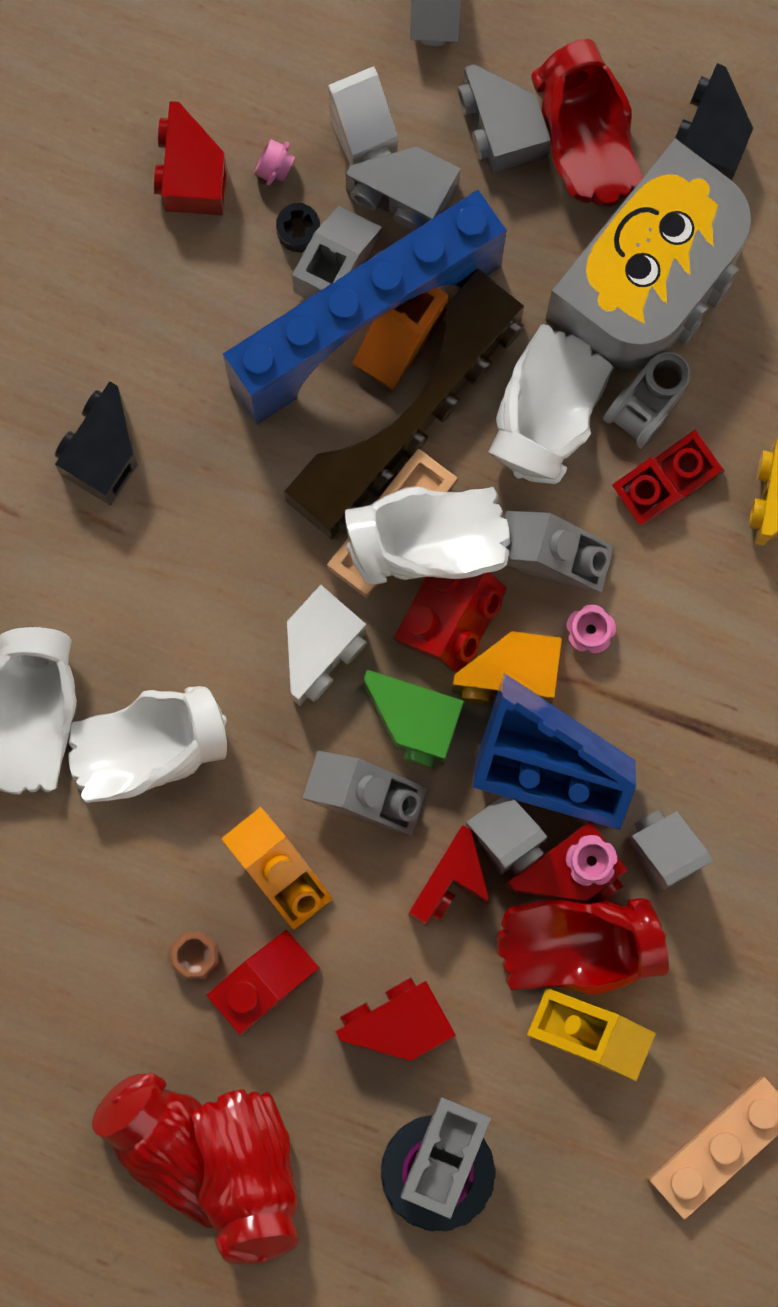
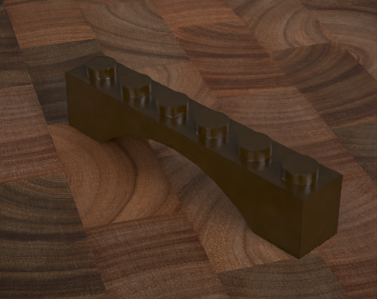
(342, 479)

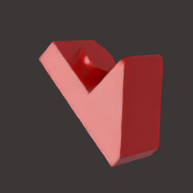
(457, 866)

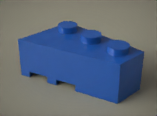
(552, 760)

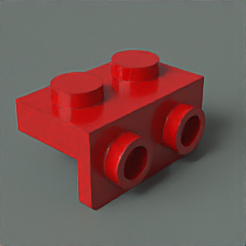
(451, 618)

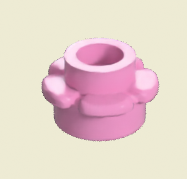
(274, 162)
(594, 616)
(604, 854)

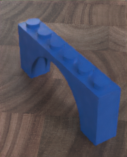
(445, 251)

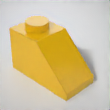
(591, 1034)

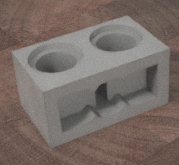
(445, 1157)

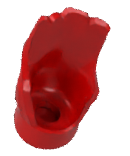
(587, 124)
(581, 945)
(155, 1140)
(247, 1177)

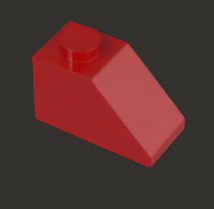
(552, 877)
(262, 982)

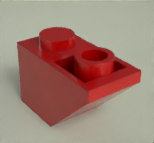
(192, 168)
(401, 1027)

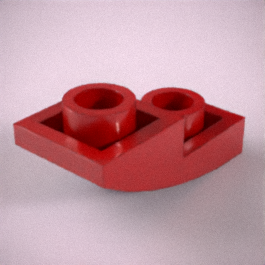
(668, 478)

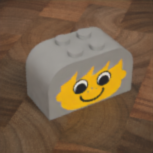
(655, 262)

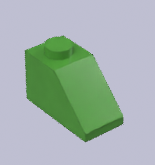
(414, 717)

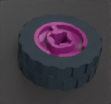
(397, 1165)

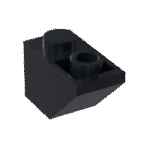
(719, 125)
(101, 450)

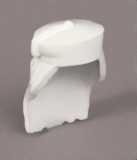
(548, 405)
(428, 535)
(34, 707)
(146, 744)

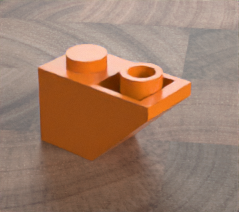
(399, 337)

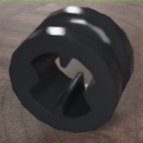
(284, 221)

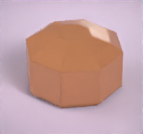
(194, 955)

